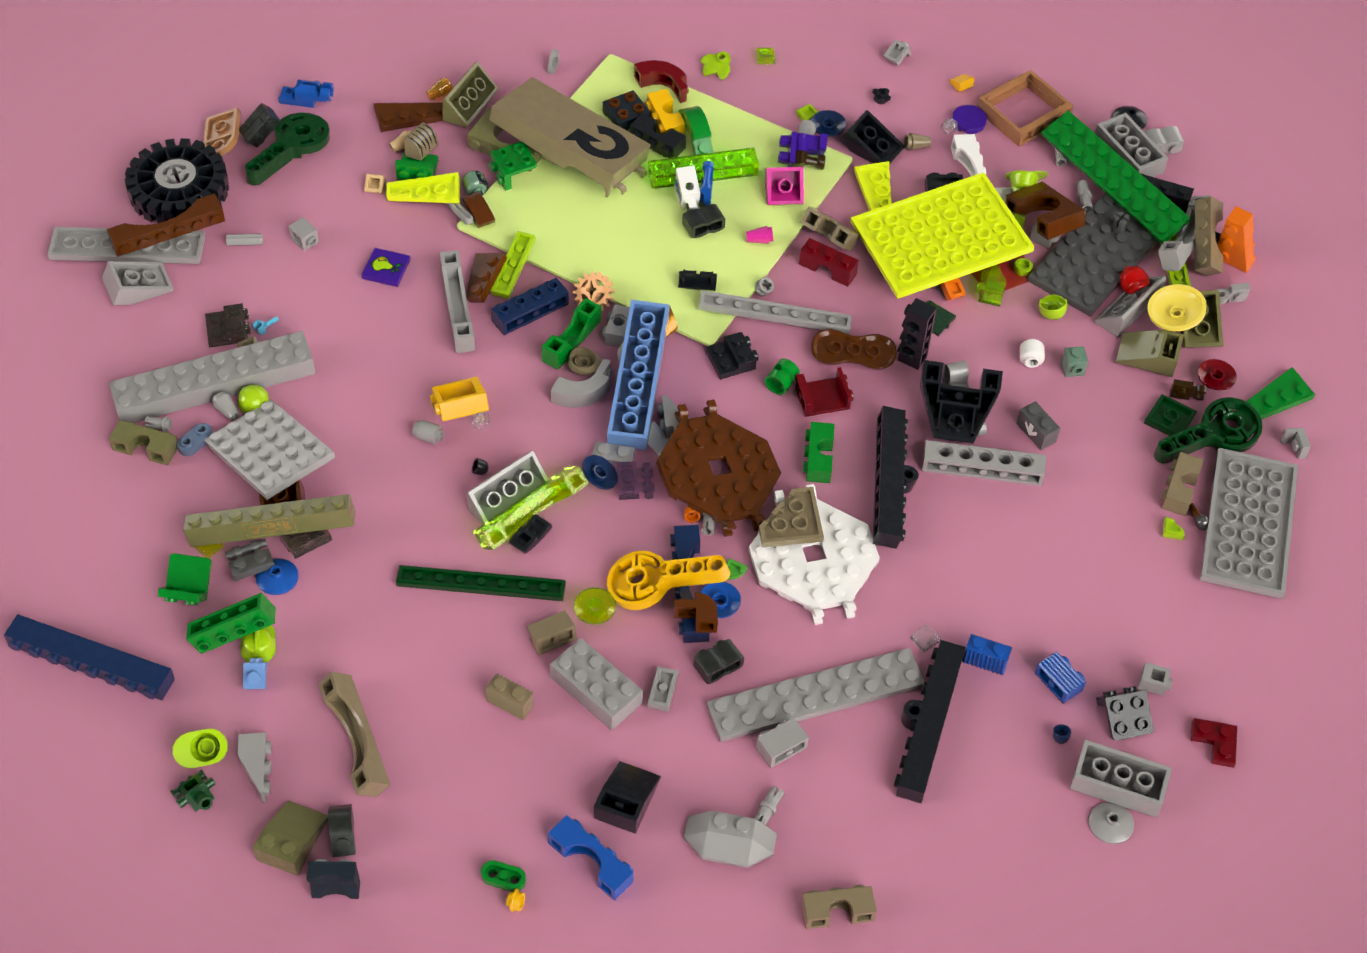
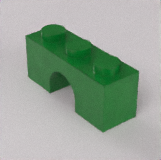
(819, 465)

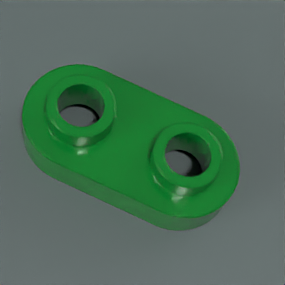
(504, 876)

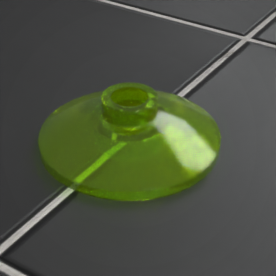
(595, 598)

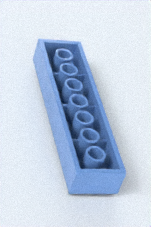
(638, 374)

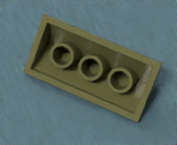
(468, 96)

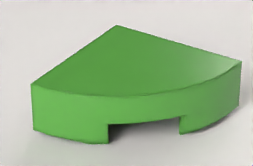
(736, 569)

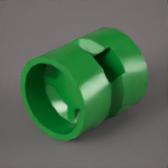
(781, 376)

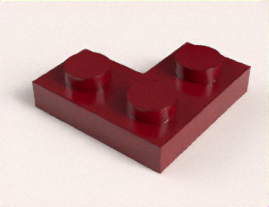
(1221, 736)

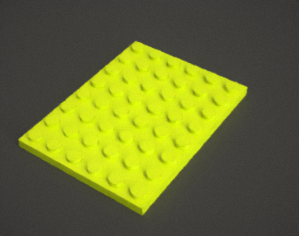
(941, 235)

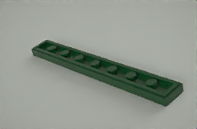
(481, 583)

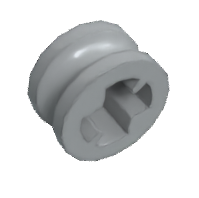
(764, 290)

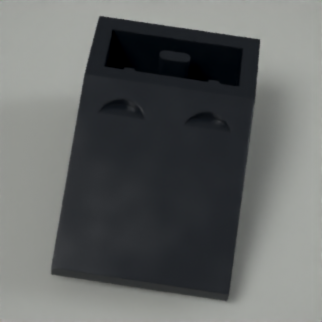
(626, 797)

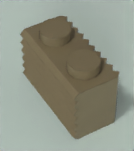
(509, 696)

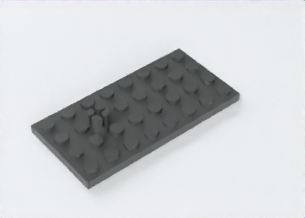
(1091, 258)

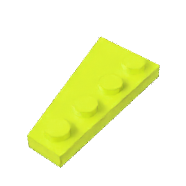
(874, 184)
(434, 189)

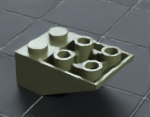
(1151, 350)

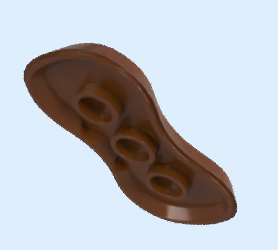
(870, 351)

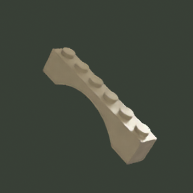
(368, 769)

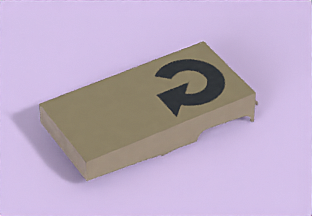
(570, 134)

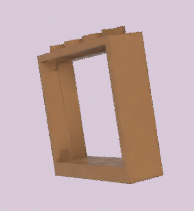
(1041, 89)

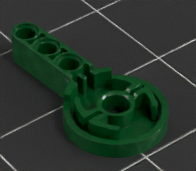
(288, 145)
(1217, 433)

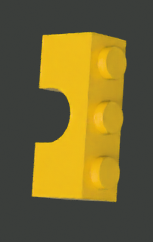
(661, 108)

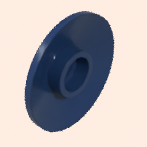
(829, 123)
(599, 472)

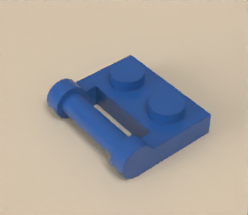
(707, 183)

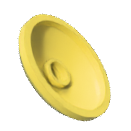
(1174, 301)

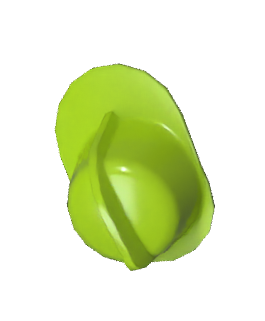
(1024, 179)
(259, 644)
(200, 748)

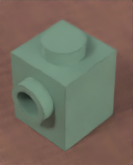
(1074, 361)

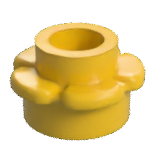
(515, 900)

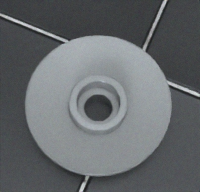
(1107, 830)

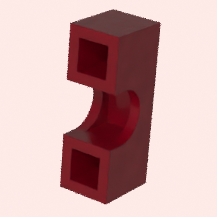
(841, 265)

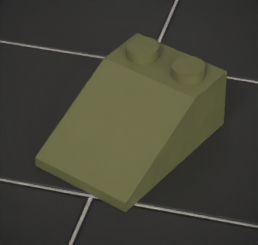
(1209, 330)
(289, 837)

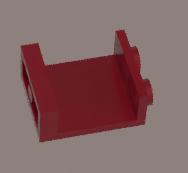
(824, 395)

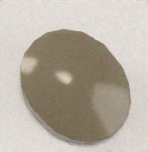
(583, 361)

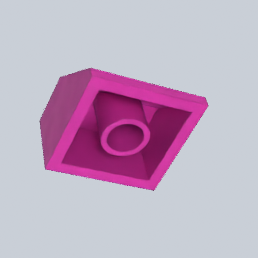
(784, 185)

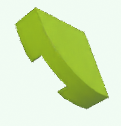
(1172, 529)

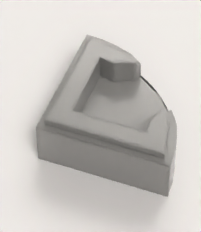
(553, 61)

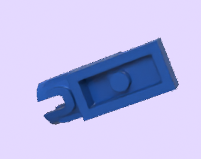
(306, 93)

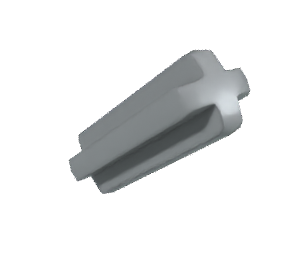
(244, 239)

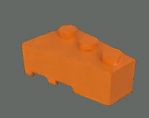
(1237, 240)

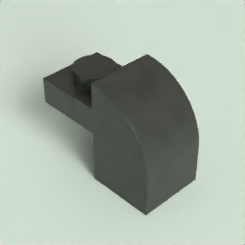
(341, 830)

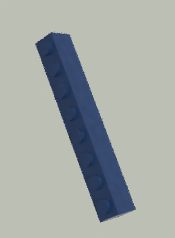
(89, 657)

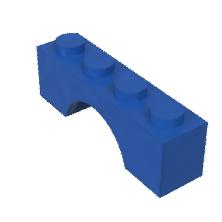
(570, 838)

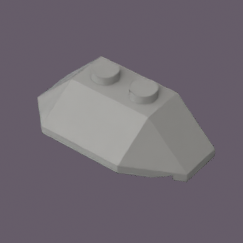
(729, 838)

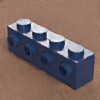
(530, 306)

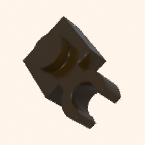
(1185, 389)

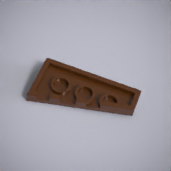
(404, 115)

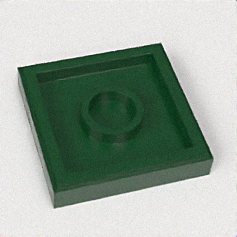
(1170, 416)

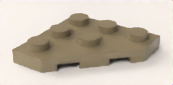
(793, 521)

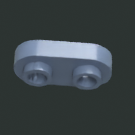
(195, 438)

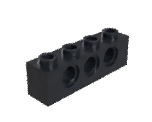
(916, 333)

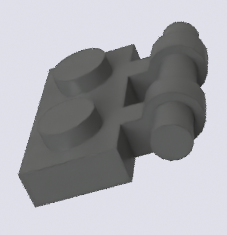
(251, 564)

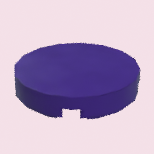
(970, 119)

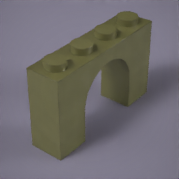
(484, 137)

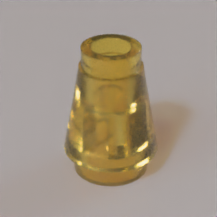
(440, 88)

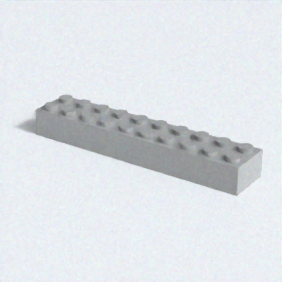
(202, 378)

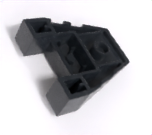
(957, 411)

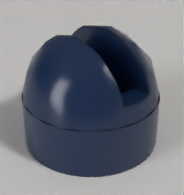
(1061, 733)

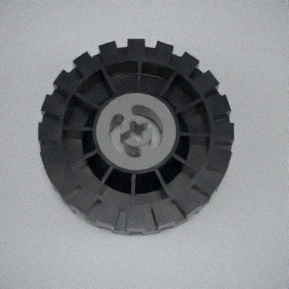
(153, 182)

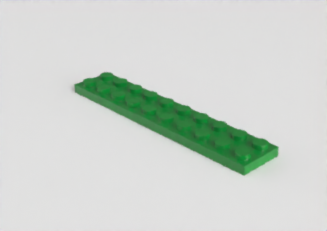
(1116, 177)

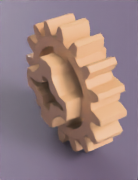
(589, 285)

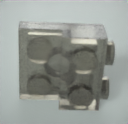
(228, 325)
(305, 542)

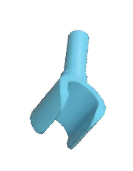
(261, 327)

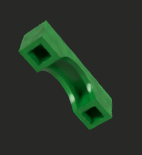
(584, 321)

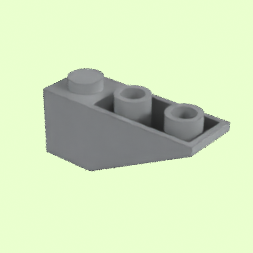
(253, 756)

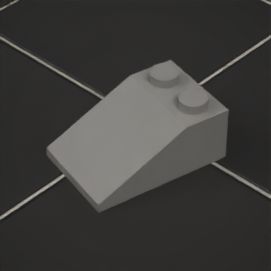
(135, 281)

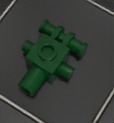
(195, 792)

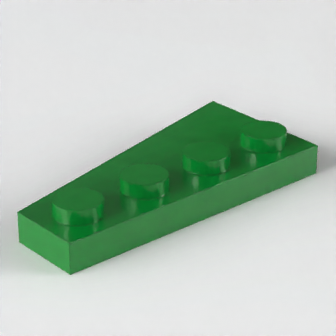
(1281, 394)

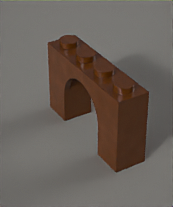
(1063, 213)

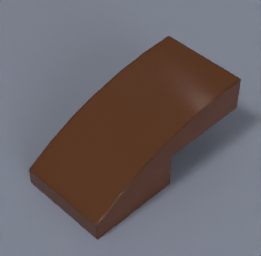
(478, 209)

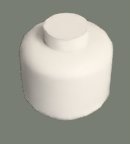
(1032, 353)

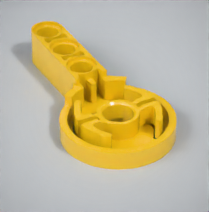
(660, 580)

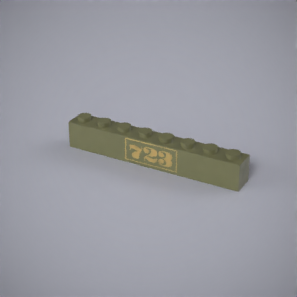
(269, 520)

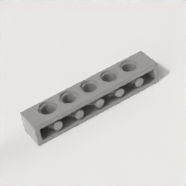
(984, 463)

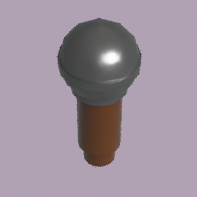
(1201, 520)

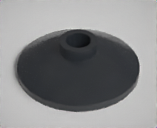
(1135, 114)

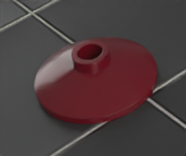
(1217, 374)

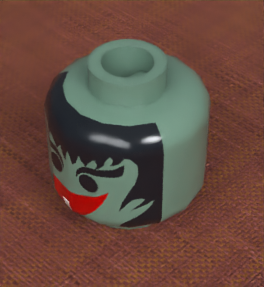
(474, 182)

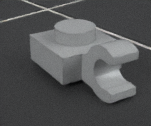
(1235, 293)

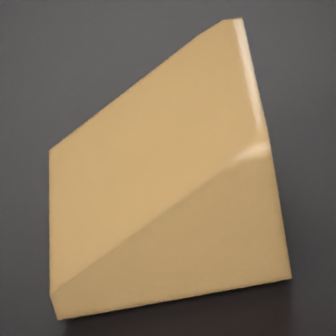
(374, 183)

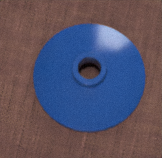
(278, 583)
(726, 594)

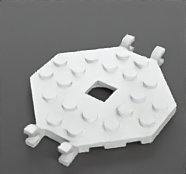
(821, 582)

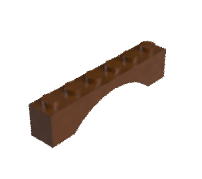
(130, 238)

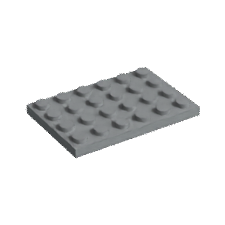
(269, 449)

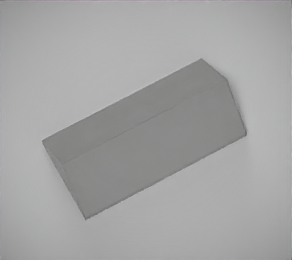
(1128, 307)
(505, 487)

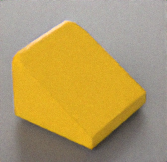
(962, 82)

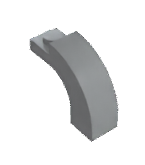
(583, 393)

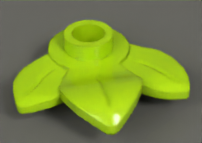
(714, 64)

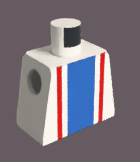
(687, 195)

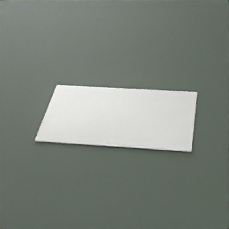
(657, 438)

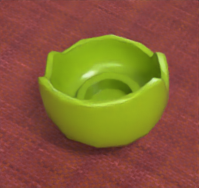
(1053, 307)
(252, 397)

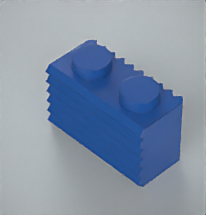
(987, 654)
(1060, 677)

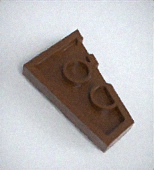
(483, 275)

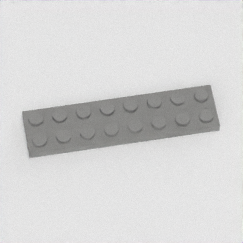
(95, 245)

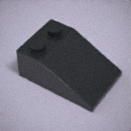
(871, 140)

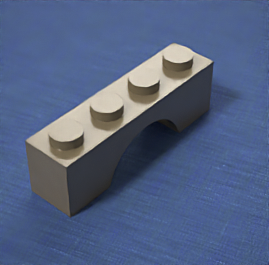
(1207, 255)

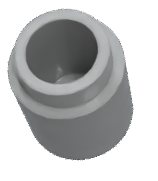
(428, 431)

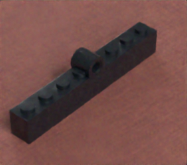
(891, 477)
(927, 721)

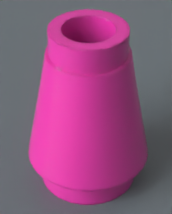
(760, 235)

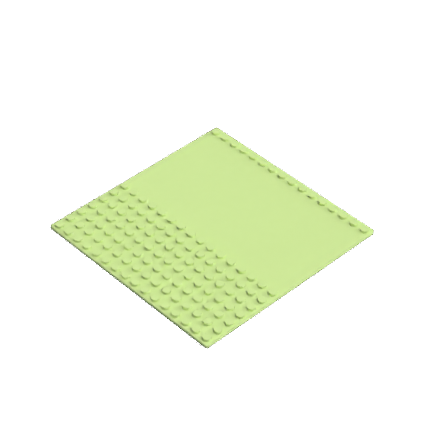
(641, 234)

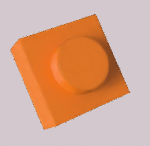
(953, 289)

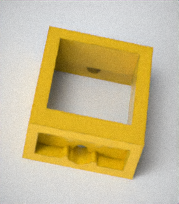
(459, 399)

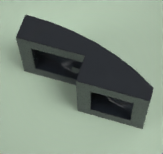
(529, 536)

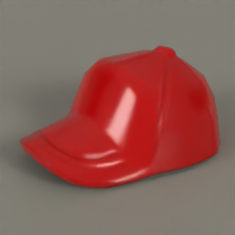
(1133, 279)

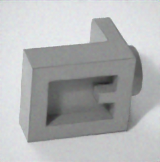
(897, 52)
(1299, 441)

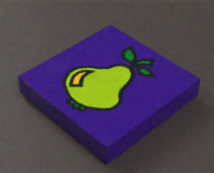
(386, 267)

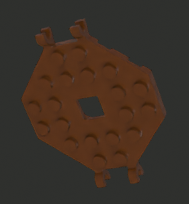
(725, 496)

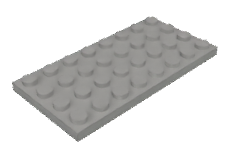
(1249, 523)

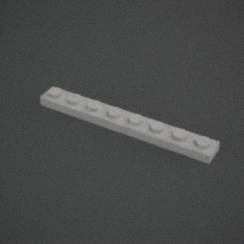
(774, 312)

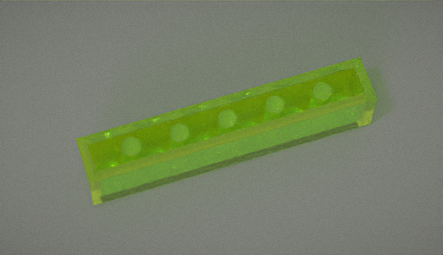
(727, 165)

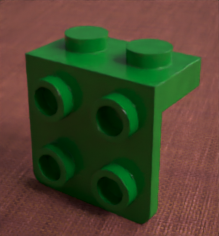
(511, 161)
(411, 168)
(186, 579)

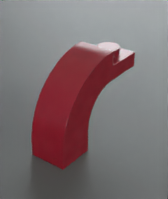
(662, 73)

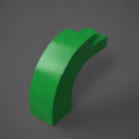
(698, 129)

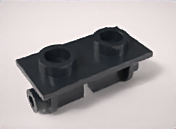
(702, 281)

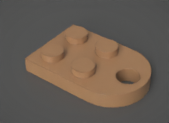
(222, 130)

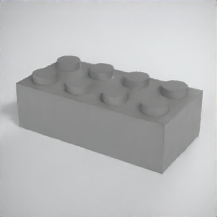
(1132, 145)
(596, 684)
(1121, 778)

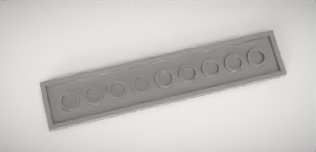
(815, 694)

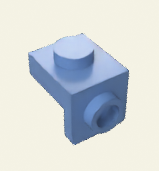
(255, 674)

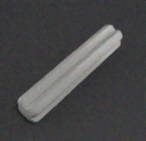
(461, 212)

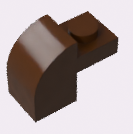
(702, 609)

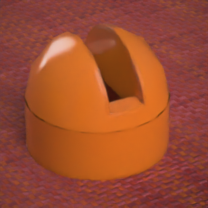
(693, 517)

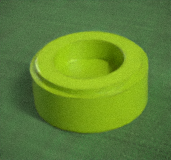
(1023, 266)

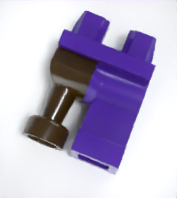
(801, 145)

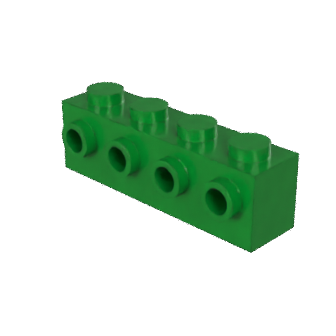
(231, 623)

